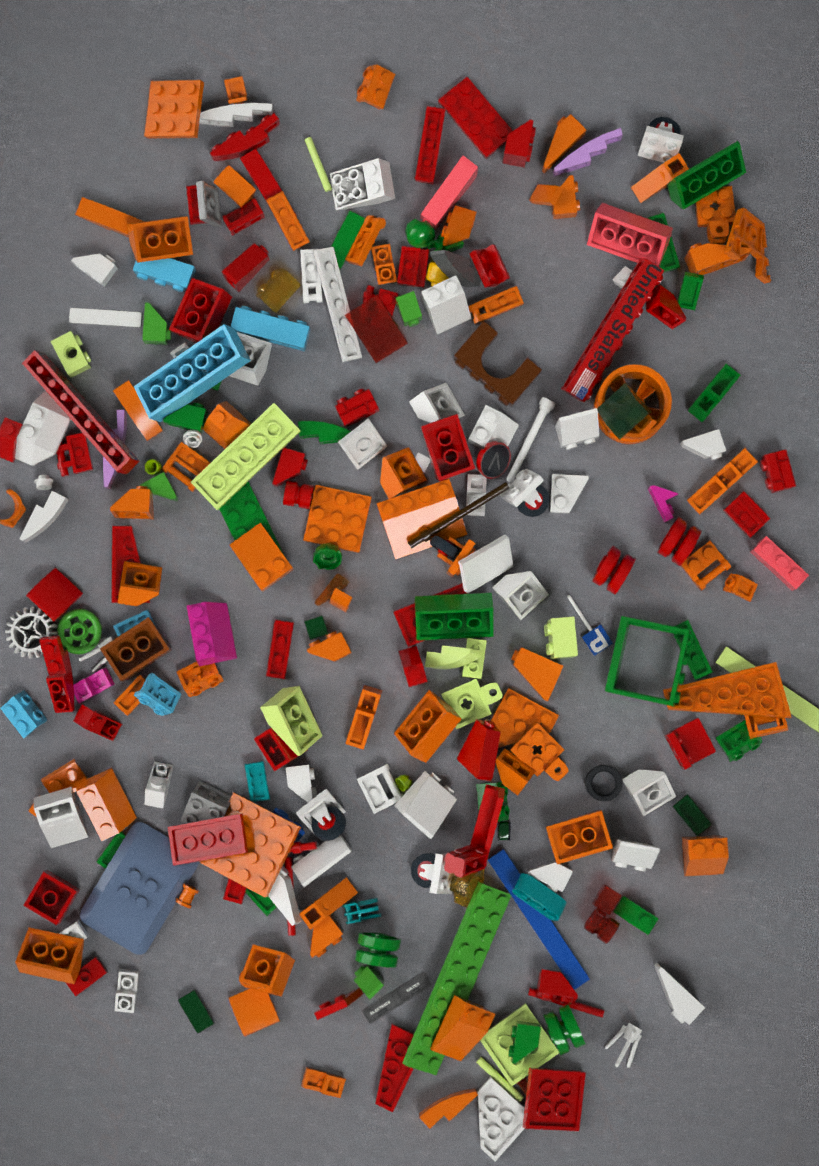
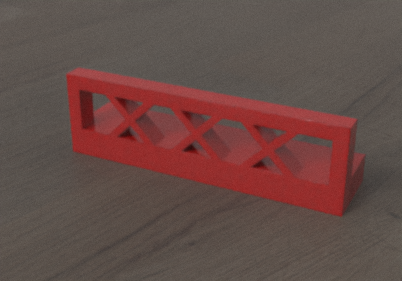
(488, 817)

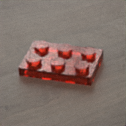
(376, 328)

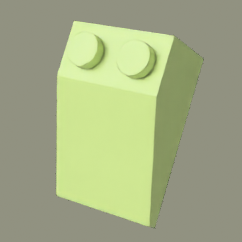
(292, 719)

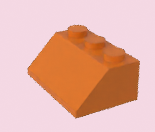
(160, 239)
(427, 726)
(106, 803)
(50, 955)

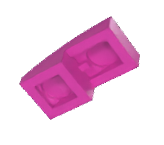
(93, 685)

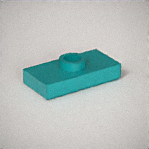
(257, 781)

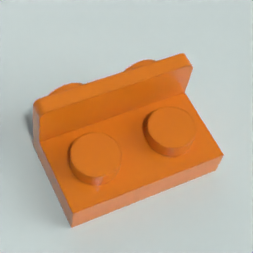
(199, 678)
(64, 777)

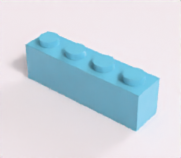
(270, 328)

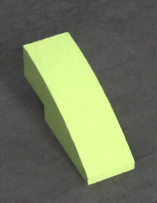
(451, 657)

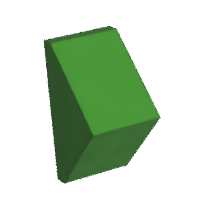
(161, 487)

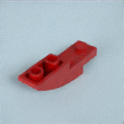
(239, 145)
(60, 674)

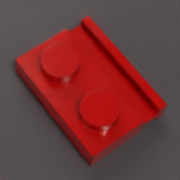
(413, 267)
(746, 514)

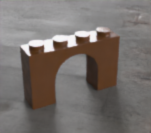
(508, 388)

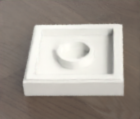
(362, 444)

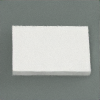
(486, 563)

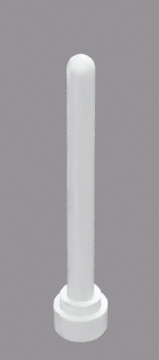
(545, 407)

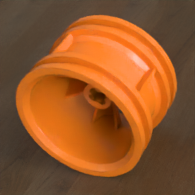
(651, 383)

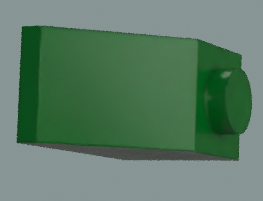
(188, 417)
(635, 915)

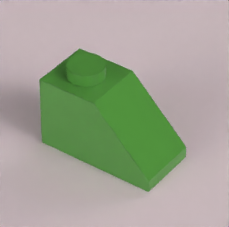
(409, 309)
(155, 327)
(368, 980)

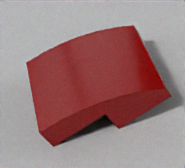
(54, 594)

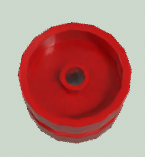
(679, 541)
(614, 570)

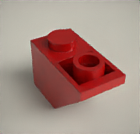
(97, 722)
(555, 986)

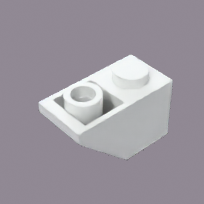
(300, 781)
(158, 785)
(552, 874)

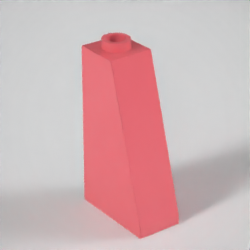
(450, 192)

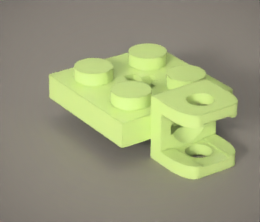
(480, 700)

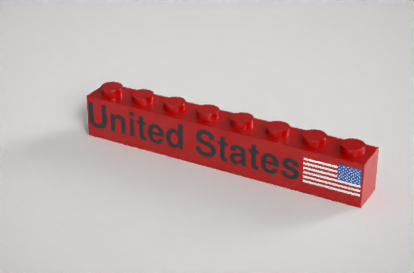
(613, 329)
(80, 412)

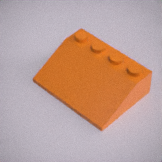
(416, 511)

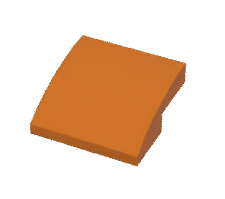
(253, 1010)

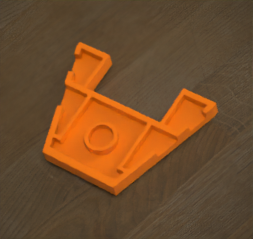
(749, 233)

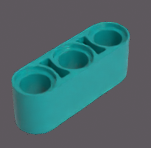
(539, 897)

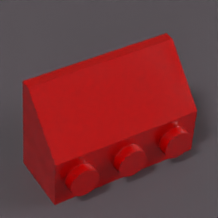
(200, 311)

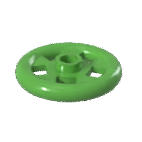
(95, 629)

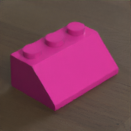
(211, 632)

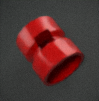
(298, 495)

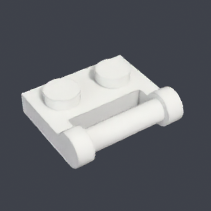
(374, 791)

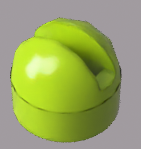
(151, 468)
(403, 782)

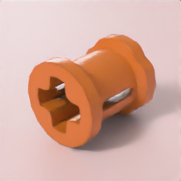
(187, 895)

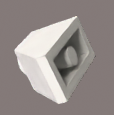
(97, 267)
(706, 445)

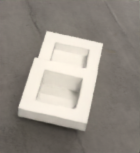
(475, 489)

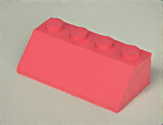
(628, 235)

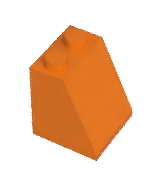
(704, 855)

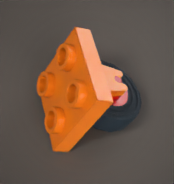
(447, 548)

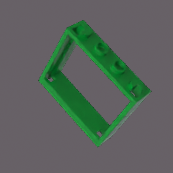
(618, 652)

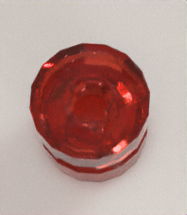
(601, 925)

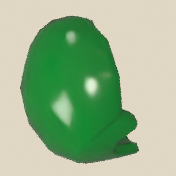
(419, 233)
(327, 556)

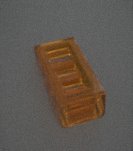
(337, 582)

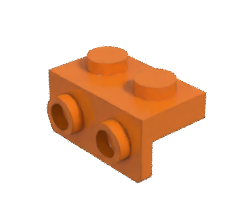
(375, 86)

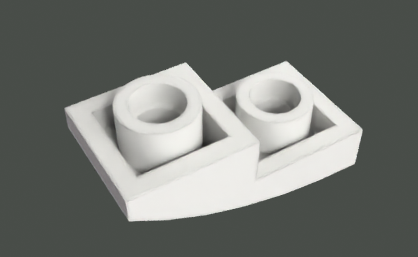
(126, 990)

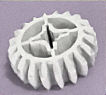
(34, 624)

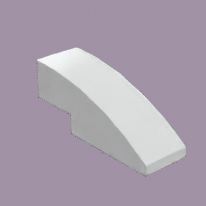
(44, 517)

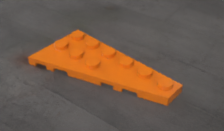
(744, 692)

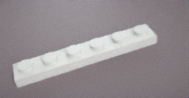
(337, 304)

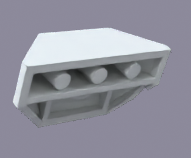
(41, 431)

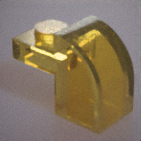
(465, 886)

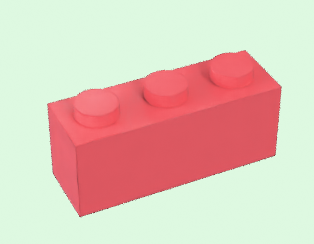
(779, 563)

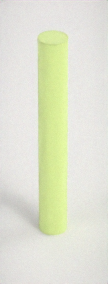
(318, 164)
(500, 1079)

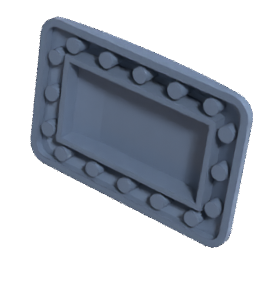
(137, 890)

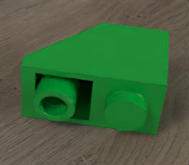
(526, 1039)

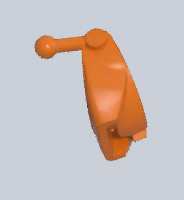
(18, 512)

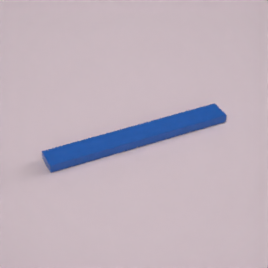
(542, 925)

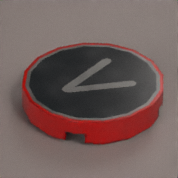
(493, 459)

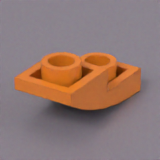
(383, 264)

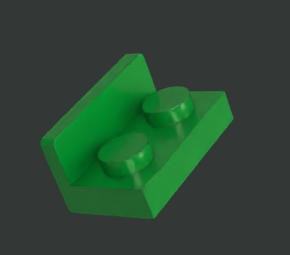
(737, 742)

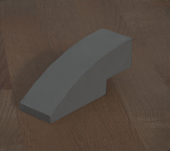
(456, 265)

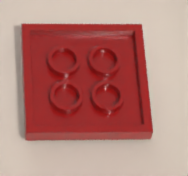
(554, 1099)

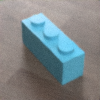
(166, 272)

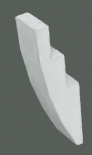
(228, 114)

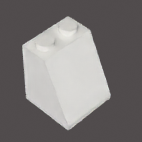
(446, 305)
(427, 803)

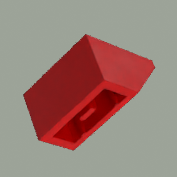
(517, 146)
(275, 749)

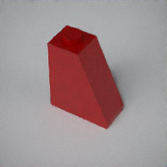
(245, 266)
(412, 666)
(481, 749)

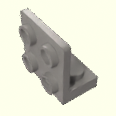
(205, 804)

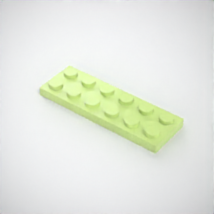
(245, 456)

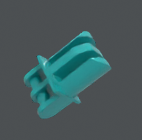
(360, 911)

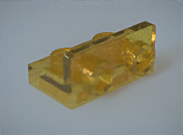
(278, 289)

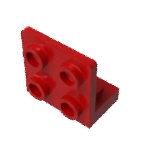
(690, 743)

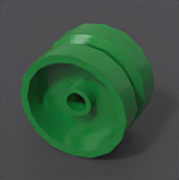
(377, 949)
(564, 1029)

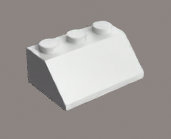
(319, 860)

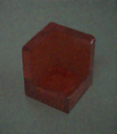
(606, 899)

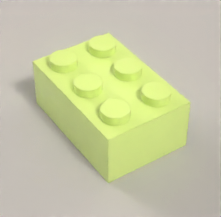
(561, 638)

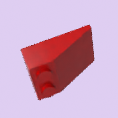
(447, 447)

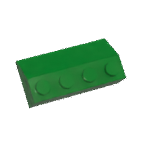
(707, 176)
(454, 616)

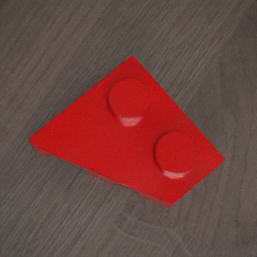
(340, 1002)

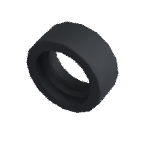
(618, 783)

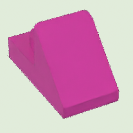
(660, 497)

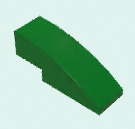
(714, 392)
(326, 432)

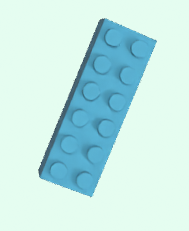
(192, 373)

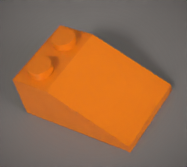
(710, 258)
(261, 557)
(579, 837)
(462, 1028)

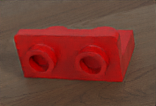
(489, 266)

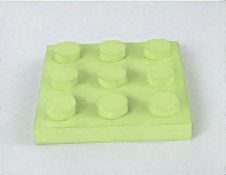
(499, 1039)

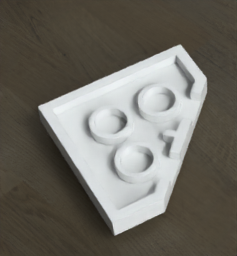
(499, 1118)

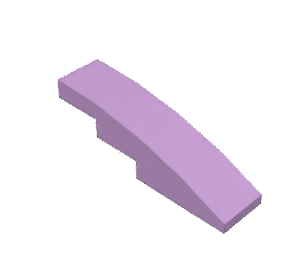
(582, 156)
(109, 472)

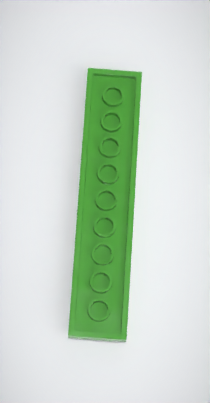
(458, 972)

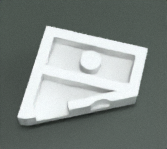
(565, 491)

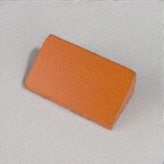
(235, 186)

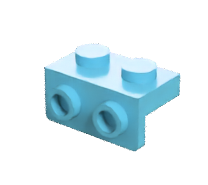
(23, 713)

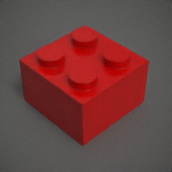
(51, 897)

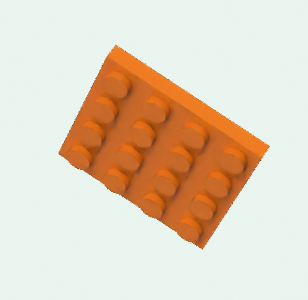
(268, 844)

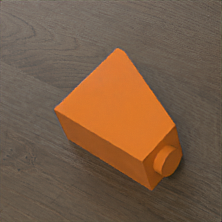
(537, 671)

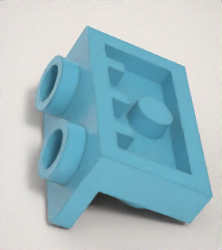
(158, 695)

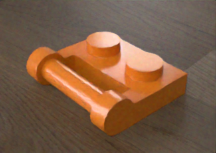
(188, 459)
(702, 559)

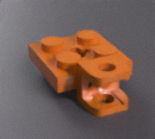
(716, 220)
(547, 759)

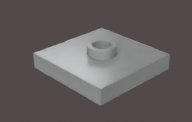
(208, 204)

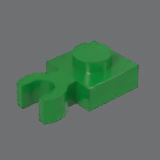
(439, 245)

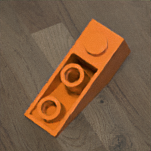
(659, 178)
(328, 903)

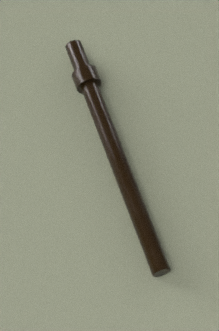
(426, 535)

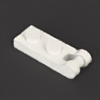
(310, 276)

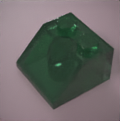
(623, 411)

